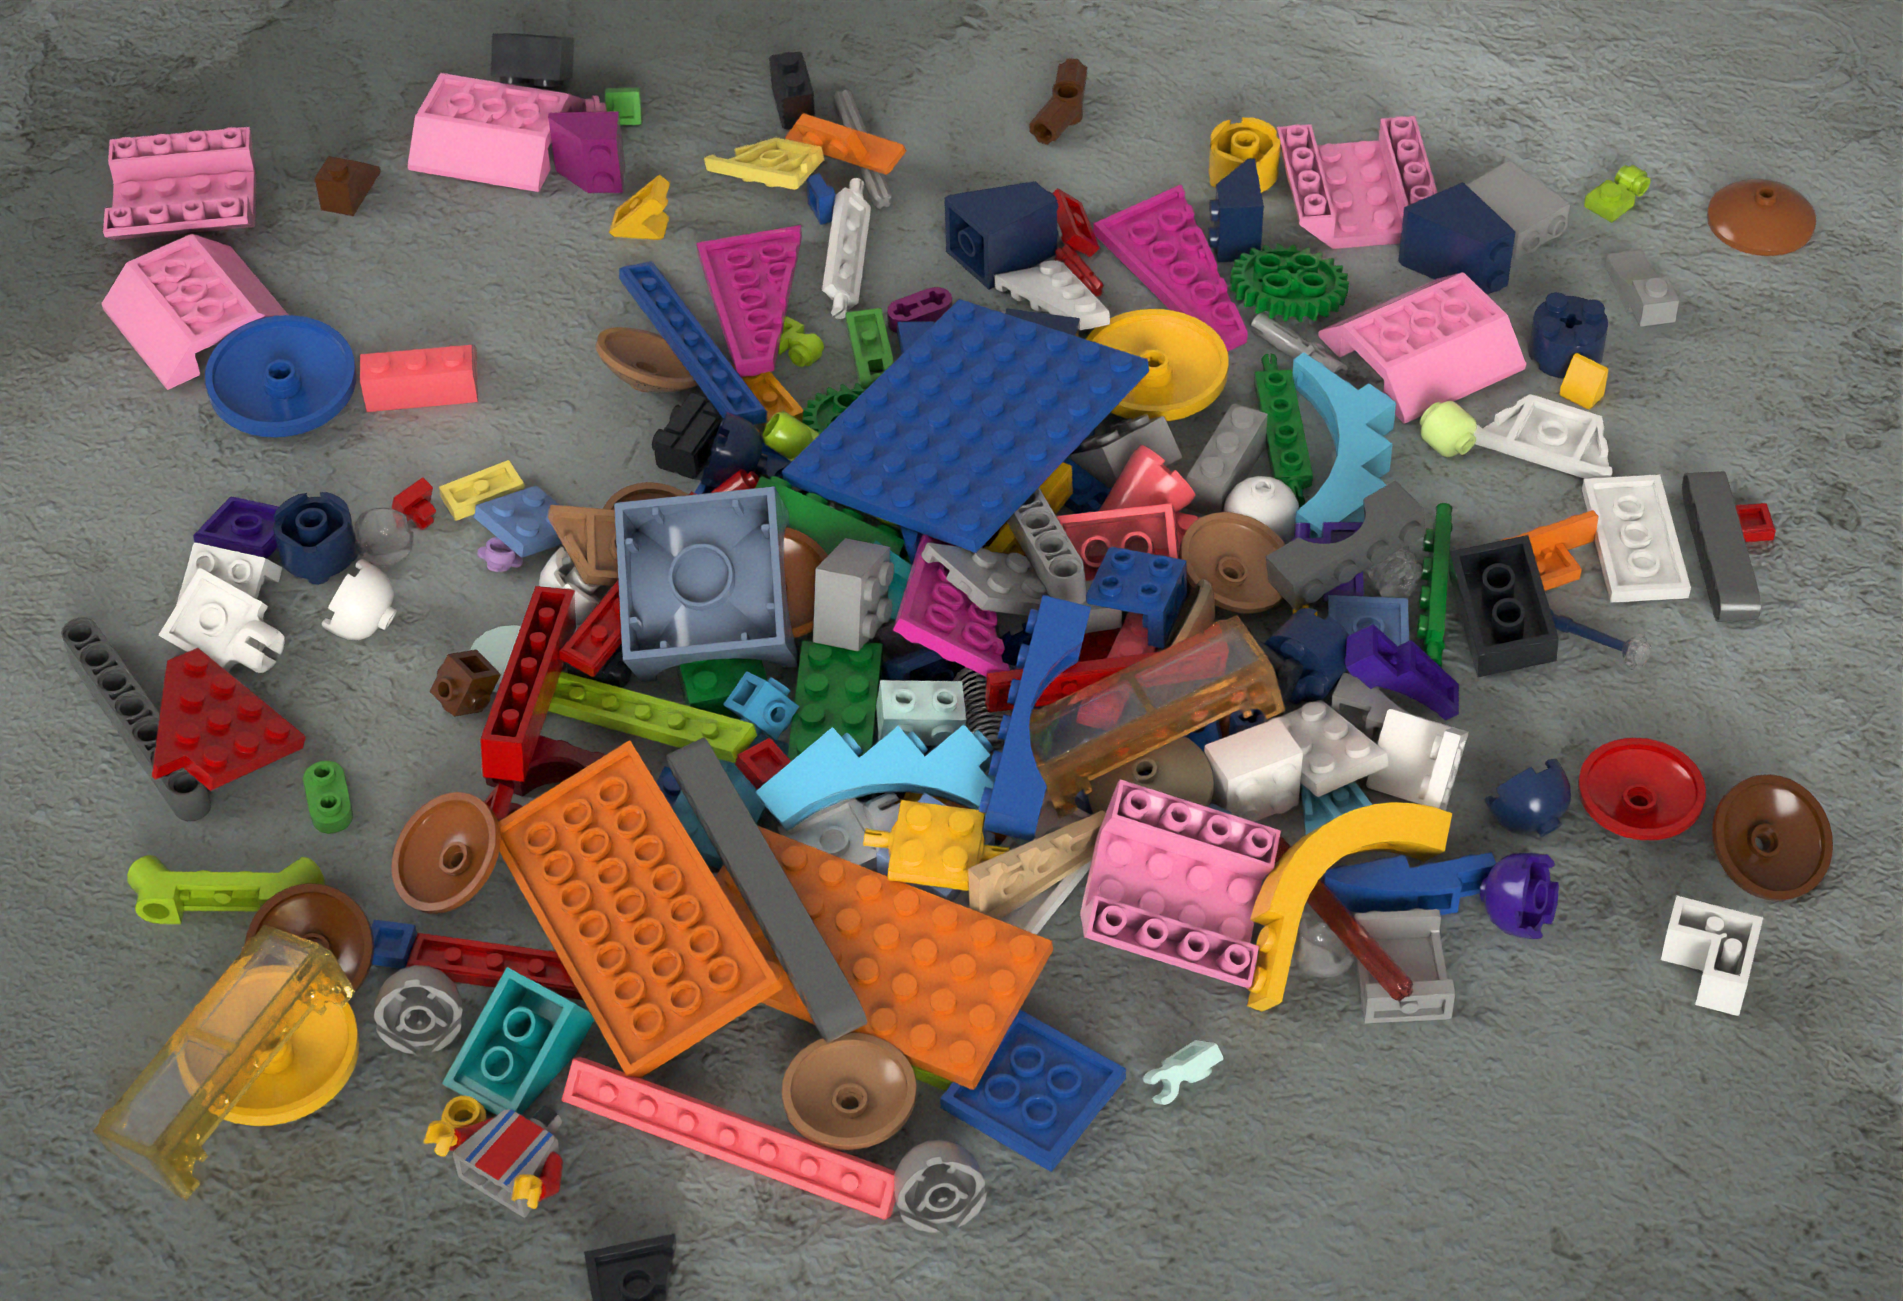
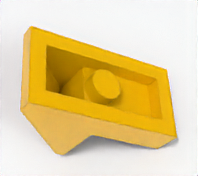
(643, 213)

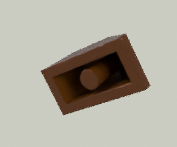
(344, 184)

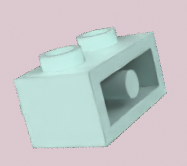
(925, 707)

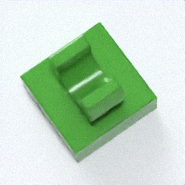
(627, 102)

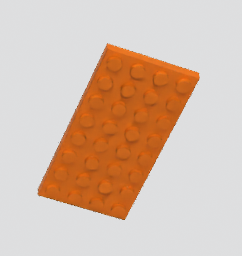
(634, 911)
(923, 967)

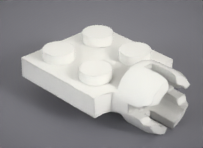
(222, 624)
(844, 824)

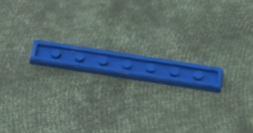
(691, 343)

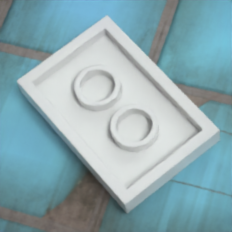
(1331, 748)

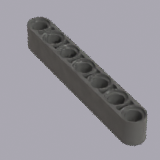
(129, 712)

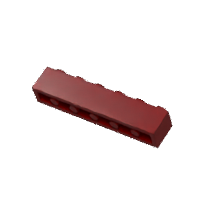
(528, 685)

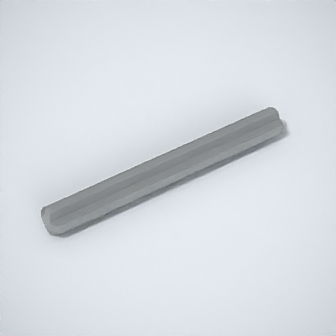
(851, 118)

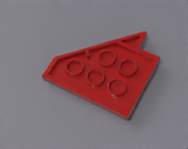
(216, 724)

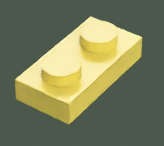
(485, 485)

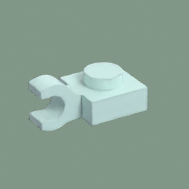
(1187, 1064)

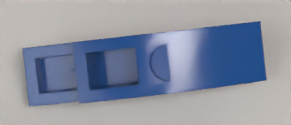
(1394, 886)

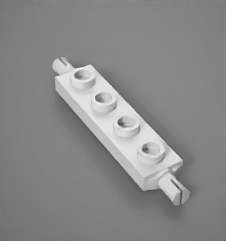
(846, 248)

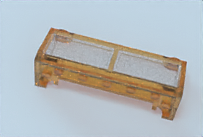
(1150, 707)

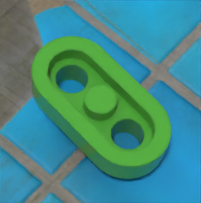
(328, 797)

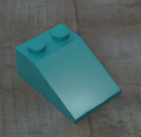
(517, 1045)

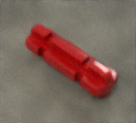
(1080, 269)

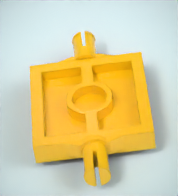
(934, 844)

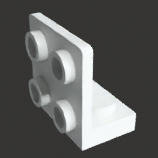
(236, 568)
(1420, 759)

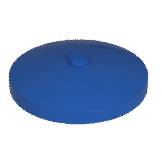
(280, 376)

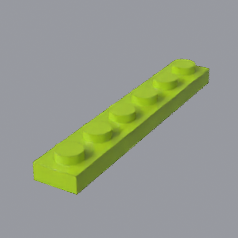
(649, 716)

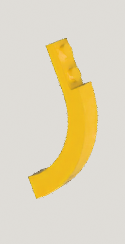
(1386, 827)

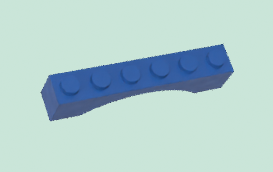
(1019, 789)

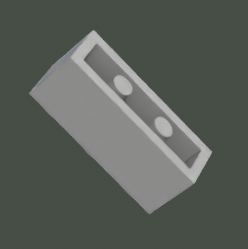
(1227, 458)

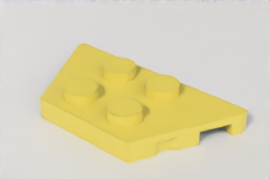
(770, 162)

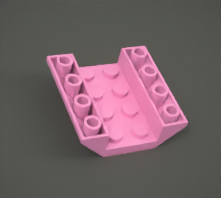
(486, 131)
(181, 183)
(1356, 189)
(184, 303)
(1432, 343)
(1178, 882)

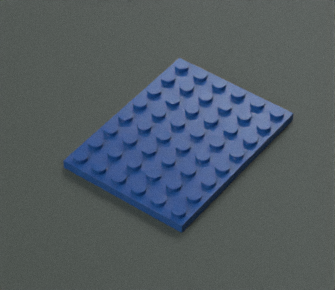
(966, 424)

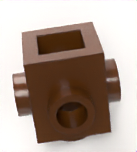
(465, 683)

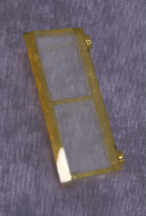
(220, 1055)

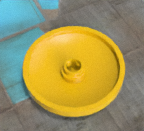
(1183, 359)
(304, 1071)

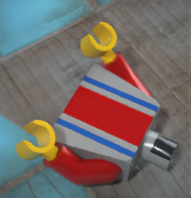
(505, 1156)

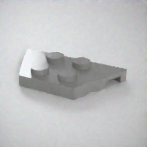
(990, 578)

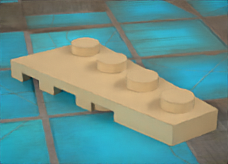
(1028, 870)

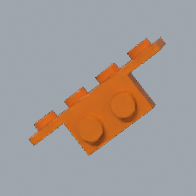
(848, 144)
(1552, 544)

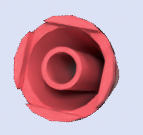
(1148, 483)

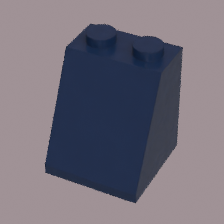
(1001, 229)
(1457, 235)

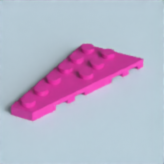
(946, 619)

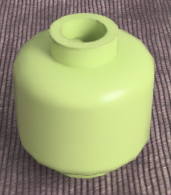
(1448, 428)

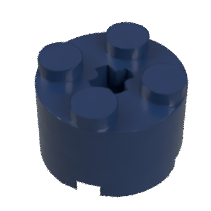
(1567, 327)
(315, 536)
(1318, 647)

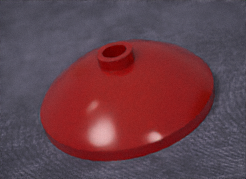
(1641, 789)

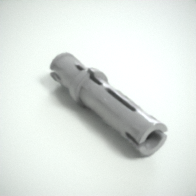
(1294, 344)

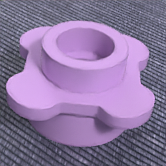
(499, 556)

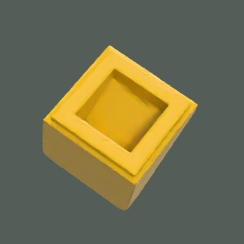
(1584, 382)

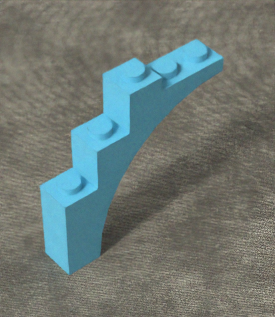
(1358, 429)
(834, 772)

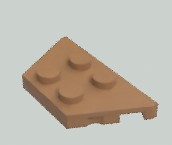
(589, 541)

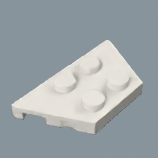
(1550, 437)

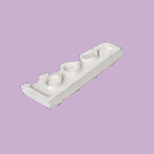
(1055, 290)

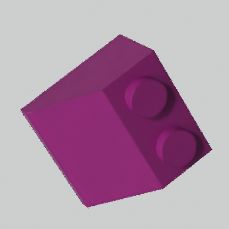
(589, 149)

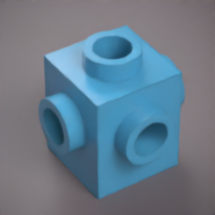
(762, 704)

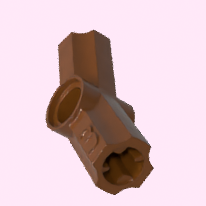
(1065, 105)

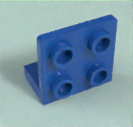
(1143, 586)

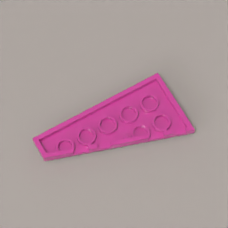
(1173, 260)
(751, 292)

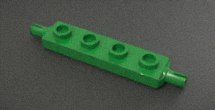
(1285, 430)
(1435, 572)

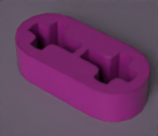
(919, 307)

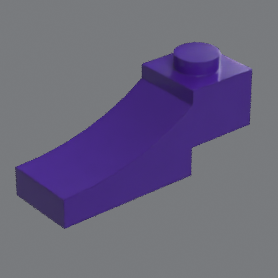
(1401, 669)

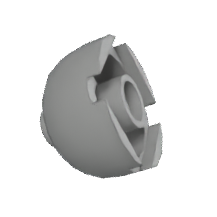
(418, 1009)
(938, 1185)

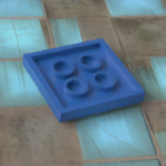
(1037, 1091)

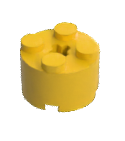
(1242, 141)

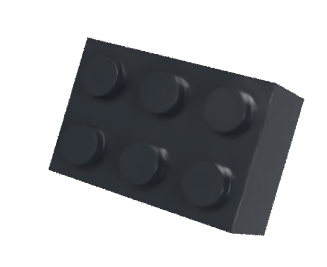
(532, 56)
(1503, 606)

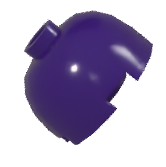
(1521, 894)

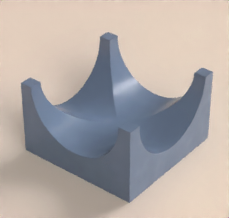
(703, 580)

